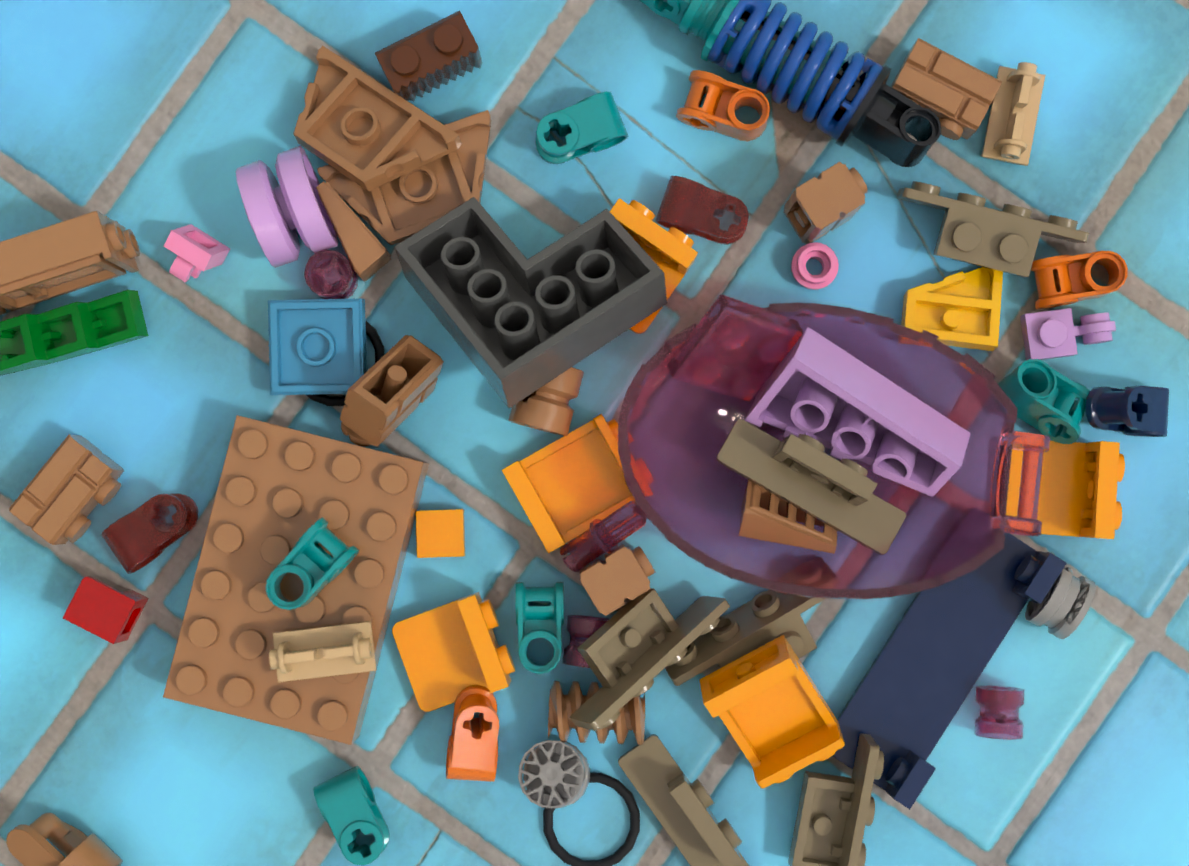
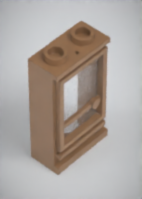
(64, 259)

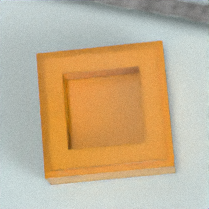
(440, 533)

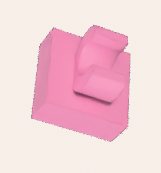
(195, 252)

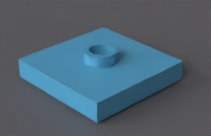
(316, 345)

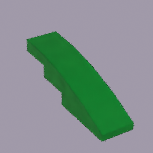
(70, 331)

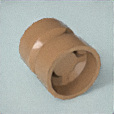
(548, 406)

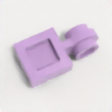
(1053, 332)

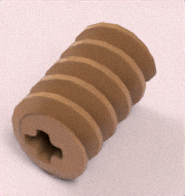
(563, 706)

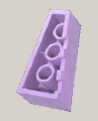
(859, 415)

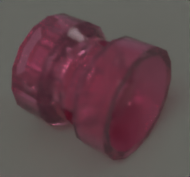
(323, 272)
(578, 627)
(999, 712)

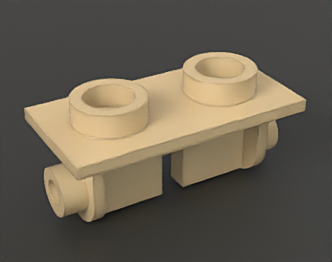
(1014, 114)
(323, 651)

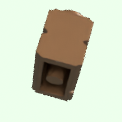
(947, 88)
(825, 202)
(391, 390)
(68, 491)
(617, 577)

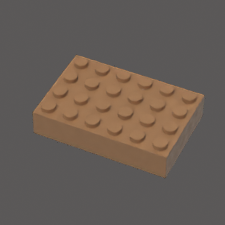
(265, 501)

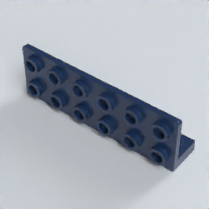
(936, 662)

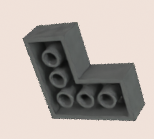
(534, 315)

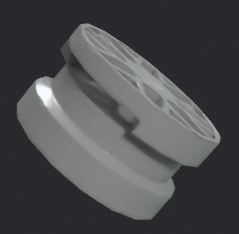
(1063, 605)
(554, 774)

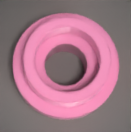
(824, 255)

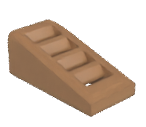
(360, 244)
(774, 520)

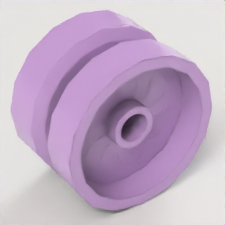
(280, 209)

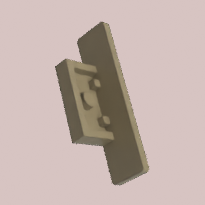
(989, 236)
(814, 483)
(745, 630)
(636, 649)
(681, 806)
(836, 811)

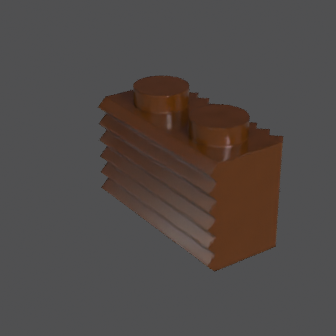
(430, 57)

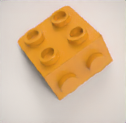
(668, 249)
(1075, 489)
(452, 650)

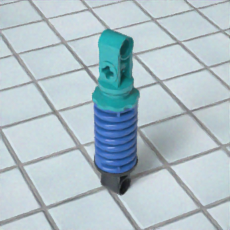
(807, 73)

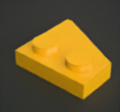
(958, 309)

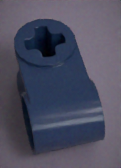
(1130, 411)

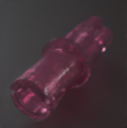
(603, 536)

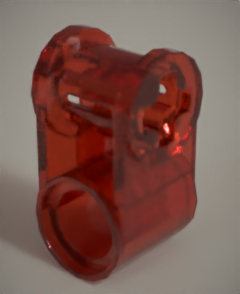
(693, 210)
(145, 533)

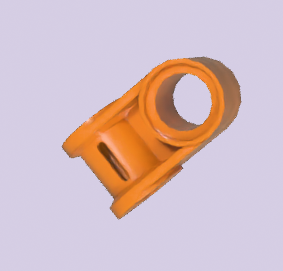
(720, 106)
(1068, 278)
(473, 741)

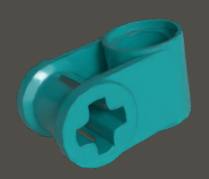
(587, 128)
(1047, 400)
(311, 564)
(539, 622)
(350, 809)

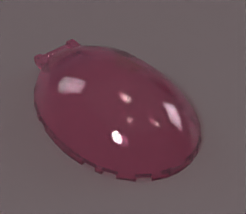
(677, 429)

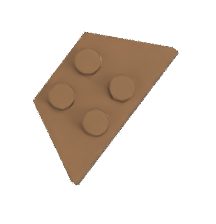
(366, 126)
(426, 193)

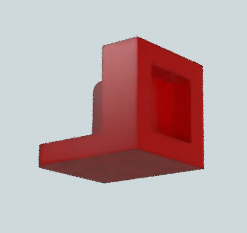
(105, 610)

